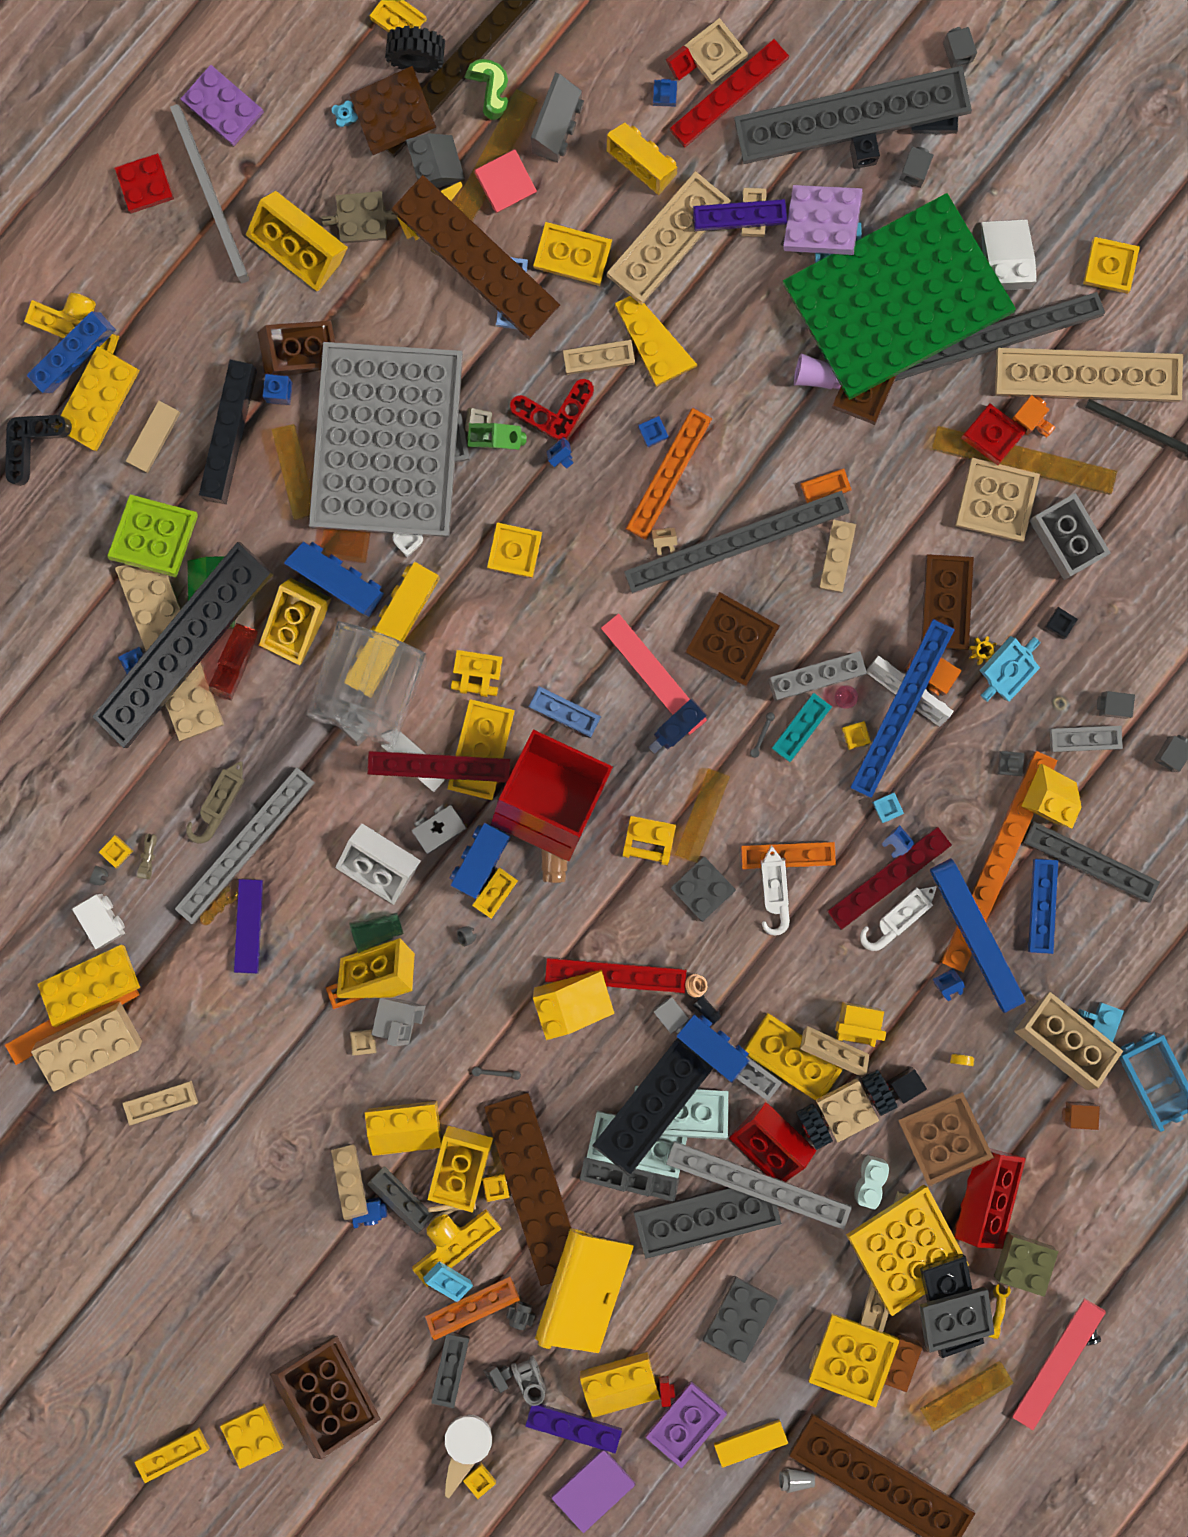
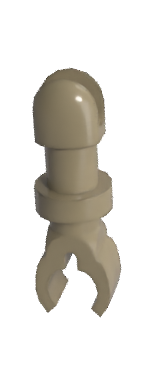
(145, 867)

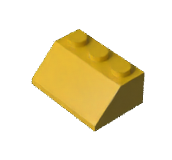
(641, 157)
(403, 1128)
(619, 1385)

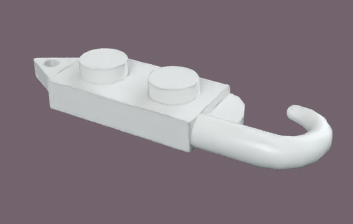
(775, 890)
(900, 917)

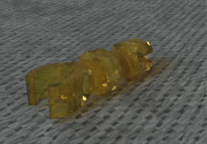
(217, 906)

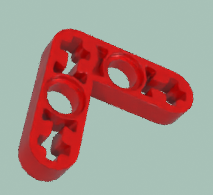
(552, 418)

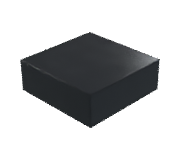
(1061, 623)

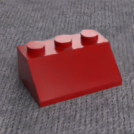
(773, 1143)

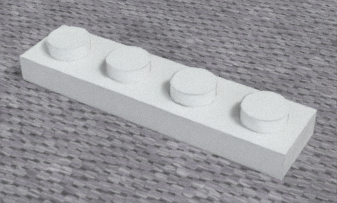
(892, 678)

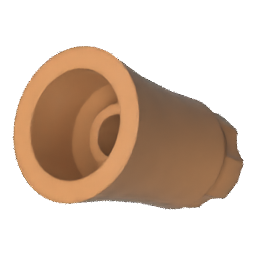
(553, 867)

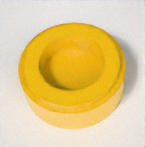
(962, 1060)

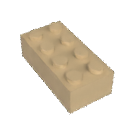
(86, 1046)

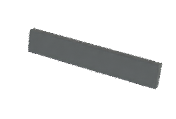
(1091, 862)

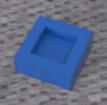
(653, 431)

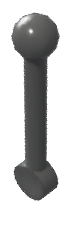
(755, 752)
(477, 1072)

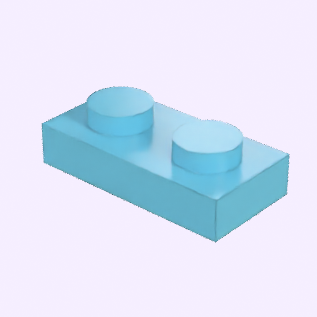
(448, 1281)

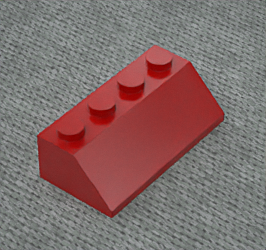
(990, 1200)

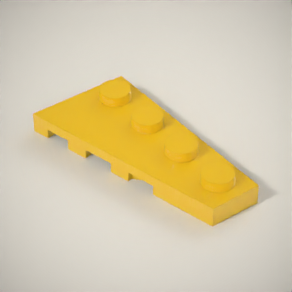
(655, 344)

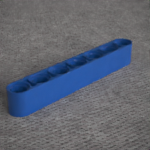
(977, 935)

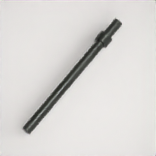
(1137, 426)

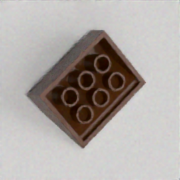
(325, 1397)

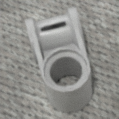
(529, 1376)

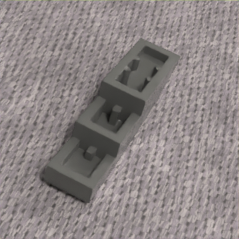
(638, 1182)

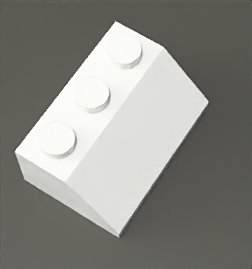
(377, 863)

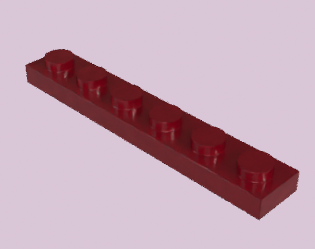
(438, 766)
(889, 878)

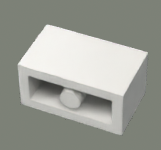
(99, 920)

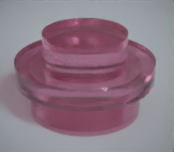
(846, 697)

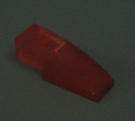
(233, 661)

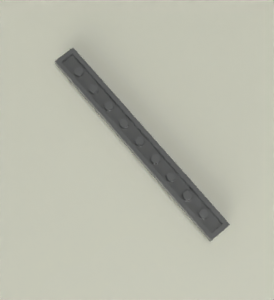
(1013, 332)
(736, 542)

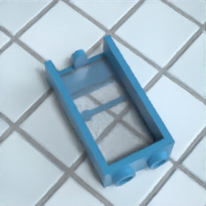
(1156, 1079)

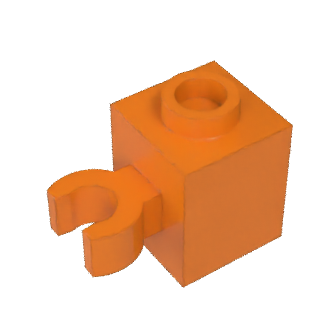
(1031, 416)

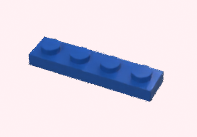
(1043, 906)

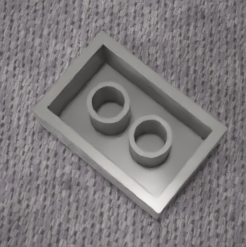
(1069, 536)

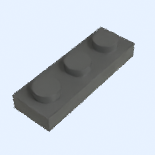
(400, 1199)
(450, 1370)

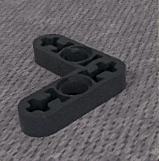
(28, 433)

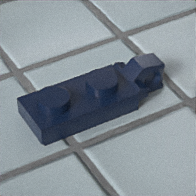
(678, 726)

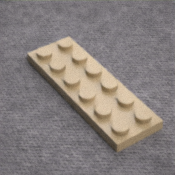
(664, 240)

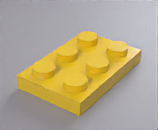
(572, 253)

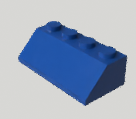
(335, 578)

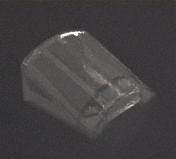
(367, 683)

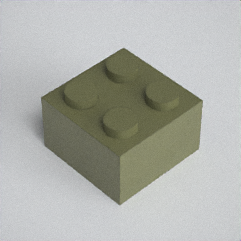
(1026, 1264)

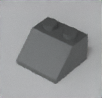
(436, 159)

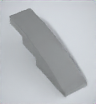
(759, 1079)

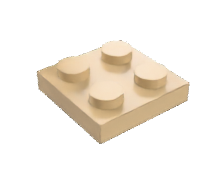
(716, 51)

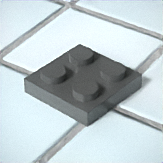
(703, 888)

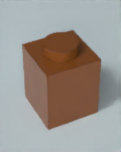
(1081, 1115)

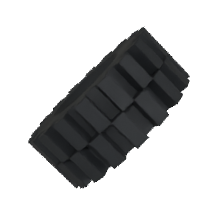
(415, 48)

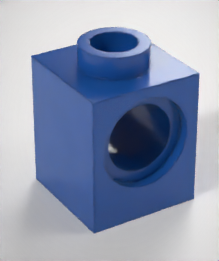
(277, 389)

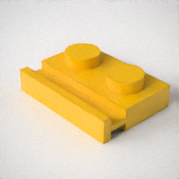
(395, 14)

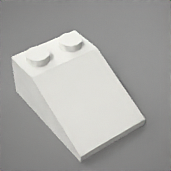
(1010, 252)

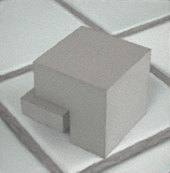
(396, 1020)

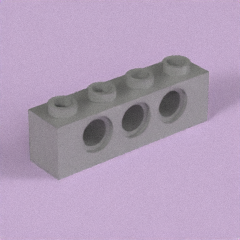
(817, 676)

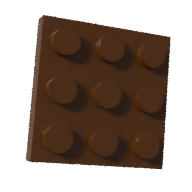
(392, 110)
(732, 639)

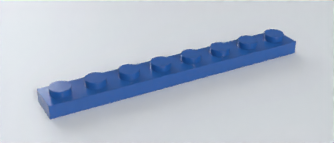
(902, 708)

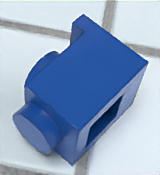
(376, 1212)

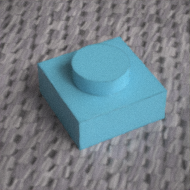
(888, 807)

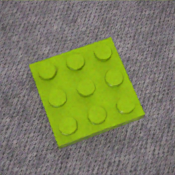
(152, 535)

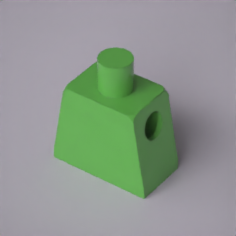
(503, 436)

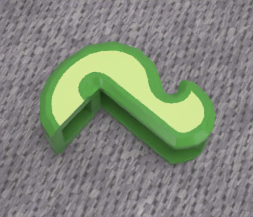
(496, 78)

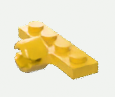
(64, 321)
(455, 1242)

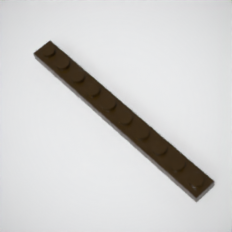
(473, 49)

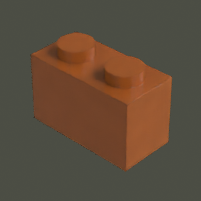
(903, 1363)

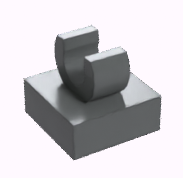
(1010, 763)
(498, 1377)

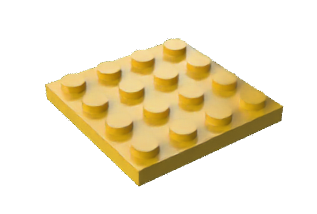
(900, 1243)

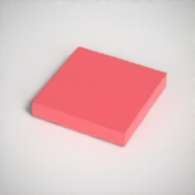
(505, 181)

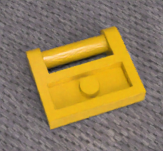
(649, 832)

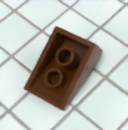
(294, 347)

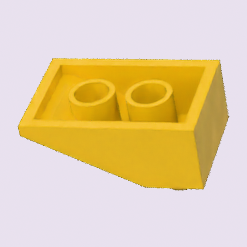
(294, 620)
(377, 972)
(572, 1004)
(460, 1168)

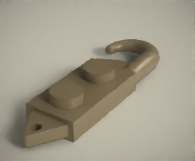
(218, 802)

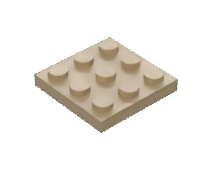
(997, 500)

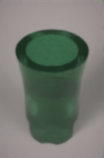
(375, 931)

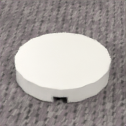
(468, 1439)

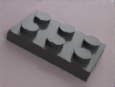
(740, 1319)
(956, 1319)

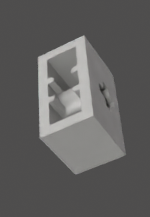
(432, 840)

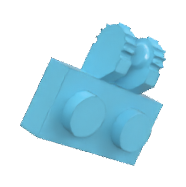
(1105, 1020)

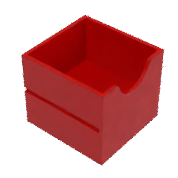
(550, 795)

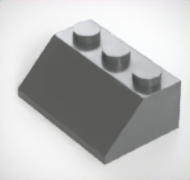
(556, 119)

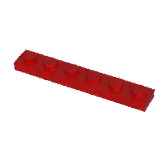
(729, 93)
(620, 974)

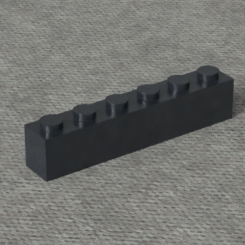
(228, 432)

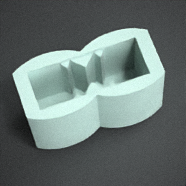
(869, 1187)

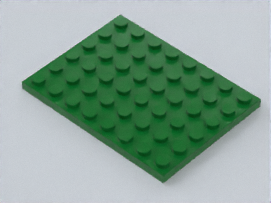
(899, 296)

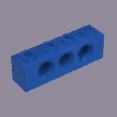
(71, 352)

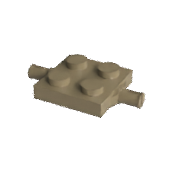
(360, 217)

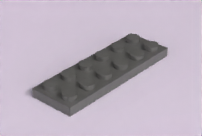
(702, 1220)

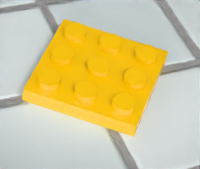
(853, 1360)

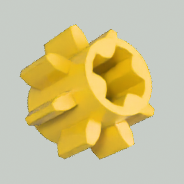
(975, 650)

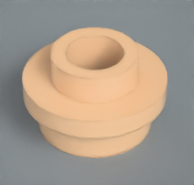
(696, 985)

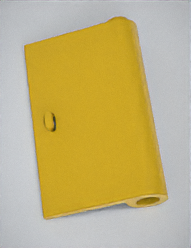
(583, 1292)

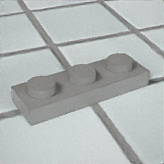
(1086, 738)

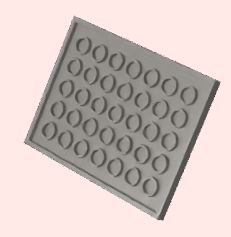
(386, 439)

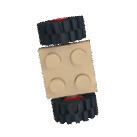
(847, 1109)

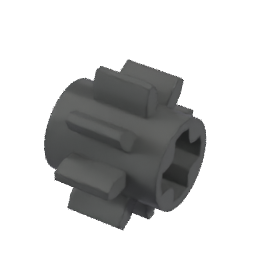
(520, 1315)

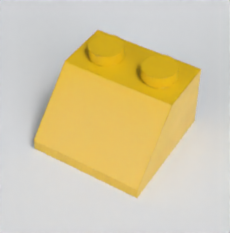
(1053, 797)

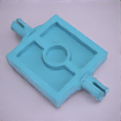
(1010, 668)

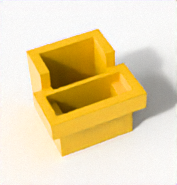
(860, 1024)

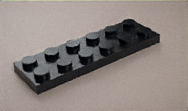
(653, 1107)

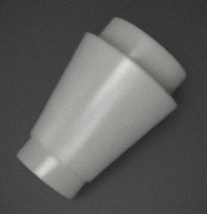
(795, 1480)

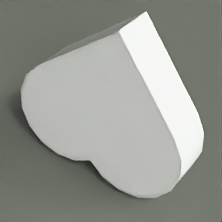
(407, 543)

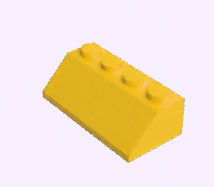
(295, 240)

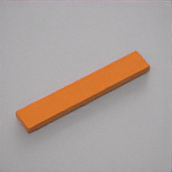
(668, 474)
(21, 1047)

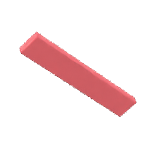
(646, 665)
(1058, 1364)

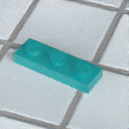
(801, 727)

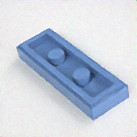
(565, 711)

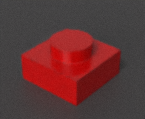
(681, 63)
(666, 1391)

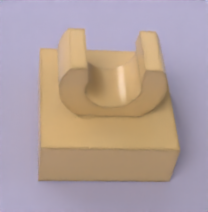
(664, 537)

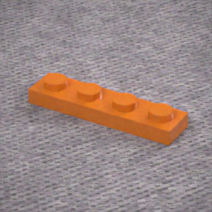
(794, 854)
(472, 1308)

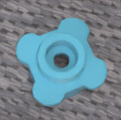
(342, 120)

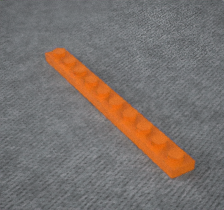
(998, 860)

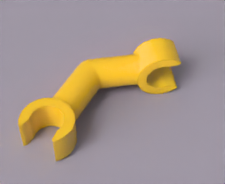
(1000, 1310)

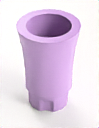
(814, 373)

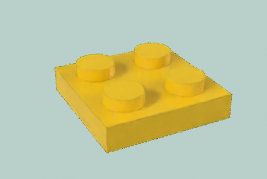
(1111, 265)
(514, 550)
(251, 1436)

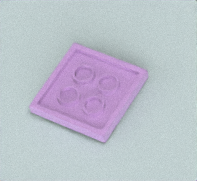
(823, 219)

